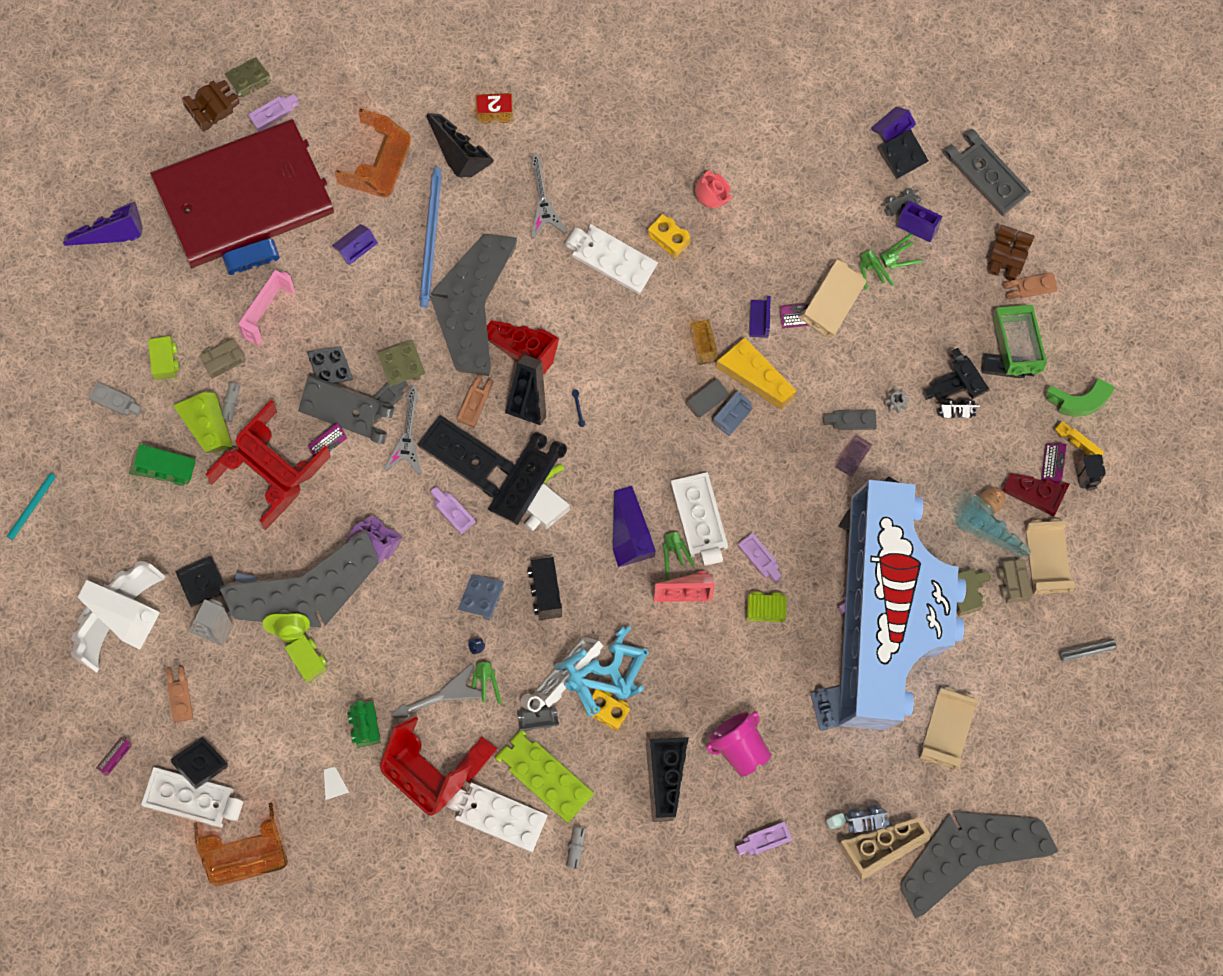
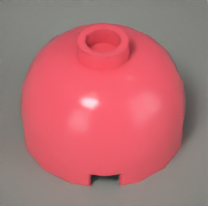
(712, 190)

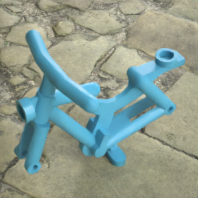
(621, 686)

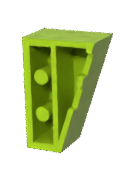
(205, 421)

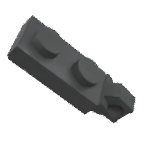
(390, 395)
(852, 419)

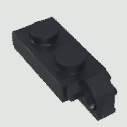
(994, 365)
(968, 374)
(944, 387)

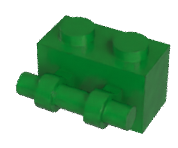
(364, 723)

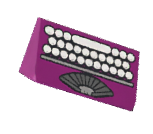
(790, 314)
(330, 438)
(1054, 462)
(114, 756)

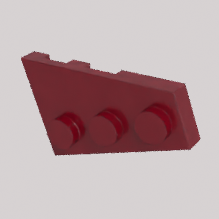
(1038, 493)

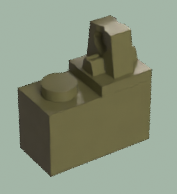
(973, 600)

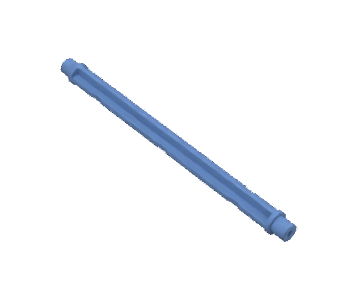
(430, 237)

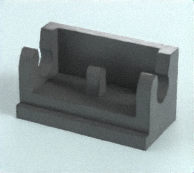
(707, 398)

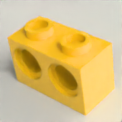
(666, 238)
(611, 704)

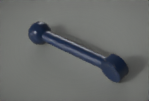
(575, 393)

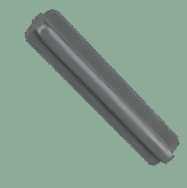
(1087, 650)

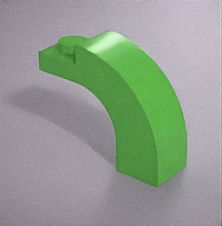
(1081, 405)

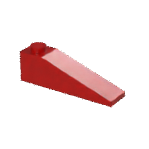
(523, 341)

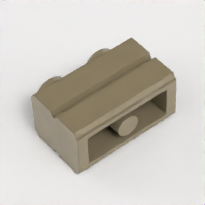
(221, 357)
(1015, 581)

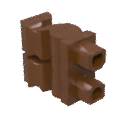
(212, 101)
(1007, 258)

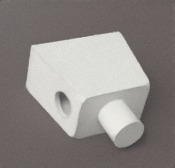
(545, 509)

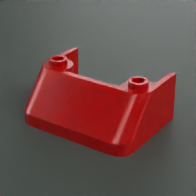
(253, 443)
(276, 495)
(415, 775)

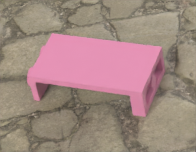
(260, 304)

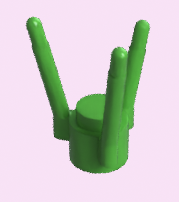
(890, 256)
(871, 262)
(674, 543)
(483, 673)

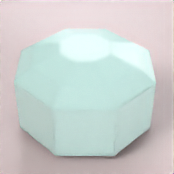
(836, 821)

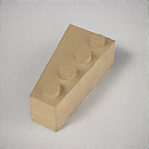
(880, 848)

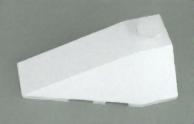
(124, 616)

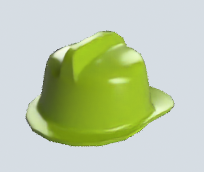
(286, 626)

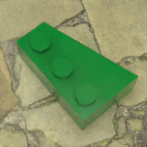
(162, 465)

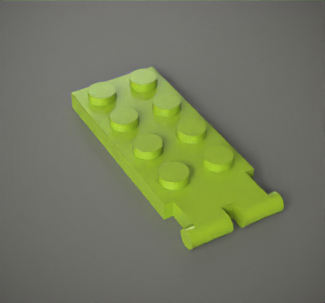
(545, 777)

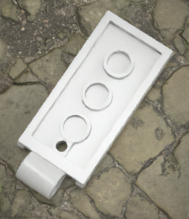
(611, 257)
(700, 517)
(554, 684)
(176, 796)
(498, 816)

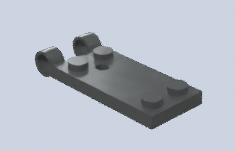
(994, 179)
(336, 405)

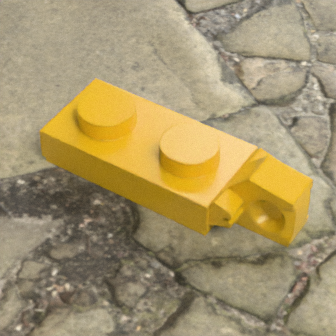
(1077, 439)

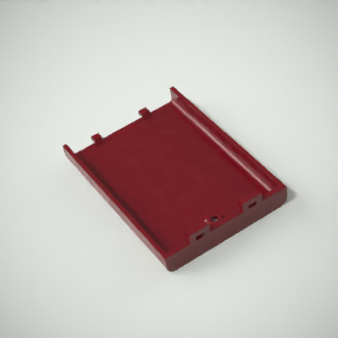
(242, 193)

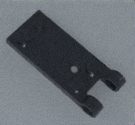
(458, 450)
(523, 483)

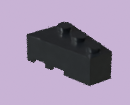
(545, 588)

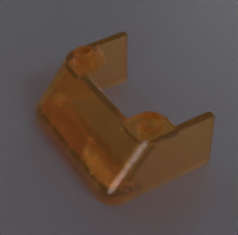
(383, 175)
(243, 857)

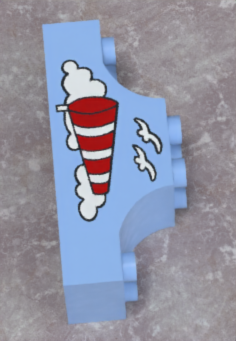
(895, 607)

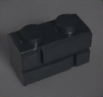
(1090, 471)

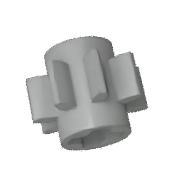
(897, 406)

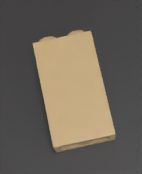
(833, 299)
(1049, 557)
(948, 728)

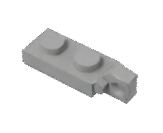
(114, 400)

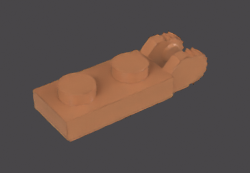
(1031, 286)
(474, 403)
(179, 696)

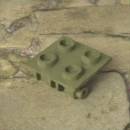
(248, 75)
(401, 363)

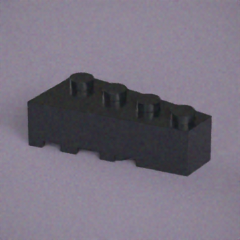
(665, 772)

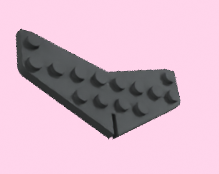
(466, 290)
(320, 589)
(979, 843)

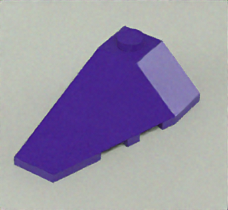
(119, 227)
(630, 532)

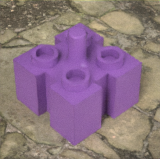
(383, 540)

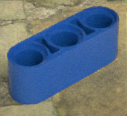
(251, 255)

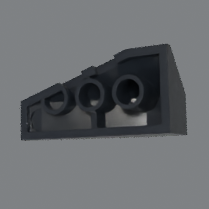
(459, 153)

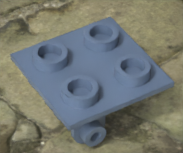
(481, 596)
(827, 707)
(872, 812)

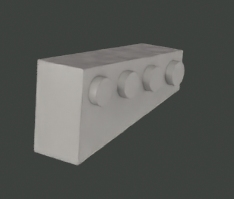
(211, 622)

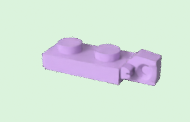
(273, 111)
(452, 510)
(760, 557)
(765, 840)

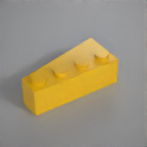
(756, 373)

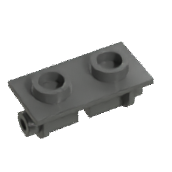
(894, 204)
(546, 719)

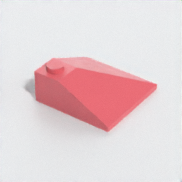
(687, 588)

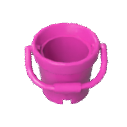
(740, 743)

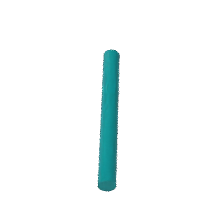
(31, 506)

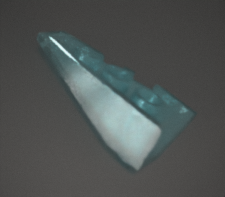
(979, 521)

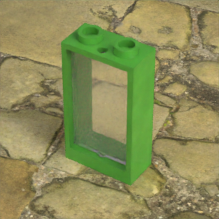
(1019, 340)

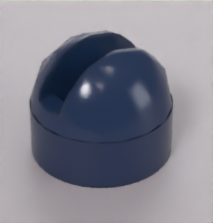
(476, 643)

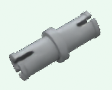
(230, 401)
(576, 847)

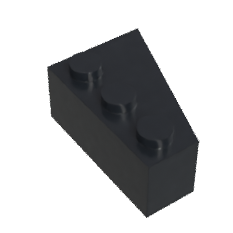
(527, 392)

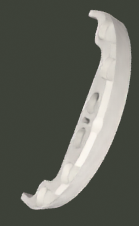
(92, 630)

